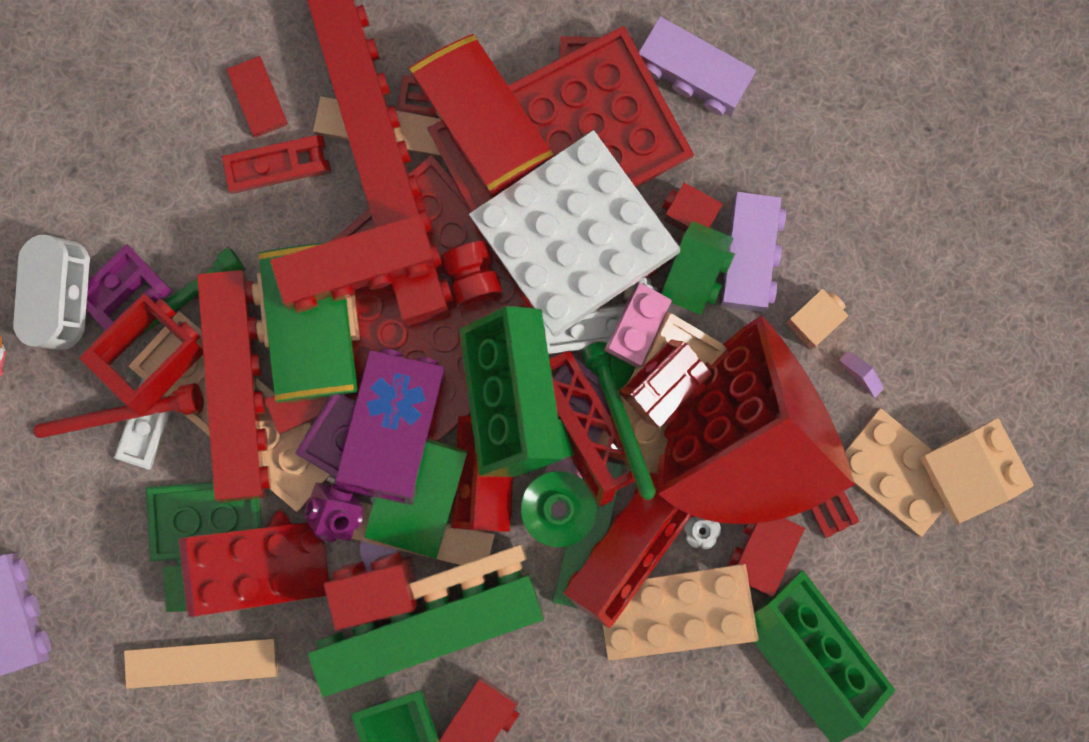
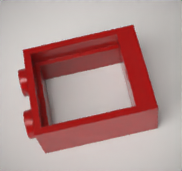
(123, 334)

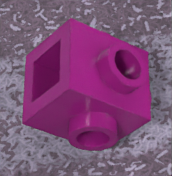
(333, 512)

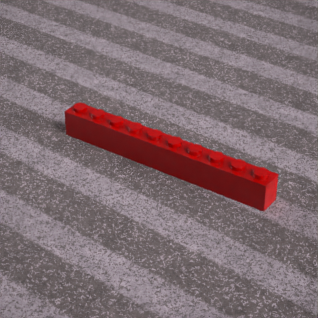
(375, 145)

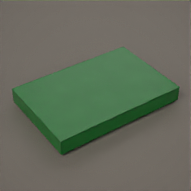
(192, 512)
(422, 525)

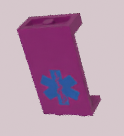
(390, 426)

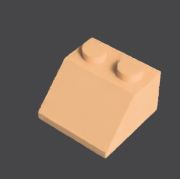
(976, 471)

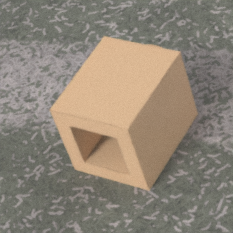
(818, 318)

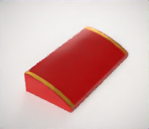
(481, 113)

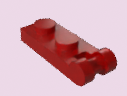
(275, 164)

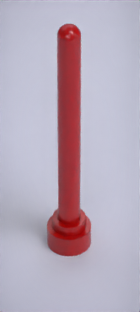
(185, 399)

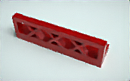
(586, 453)

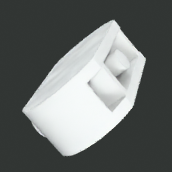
(51, 292)

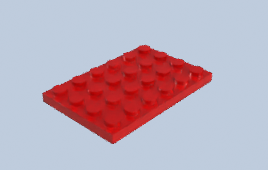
(588, 90)

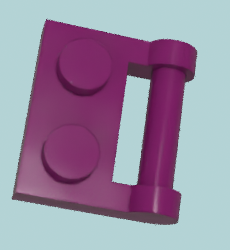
(118, 281)

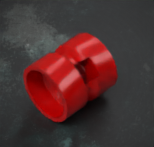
(471, 273)

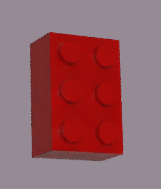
(372, 592)

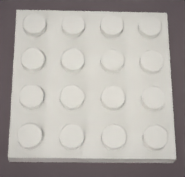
(574, 233)

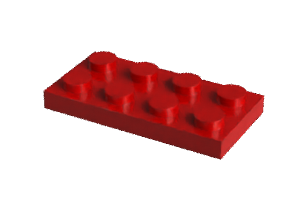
(252, 568)

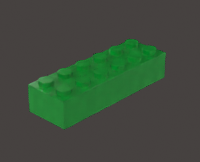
(424, 635)

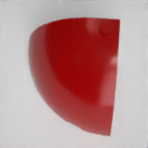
(753, 438)

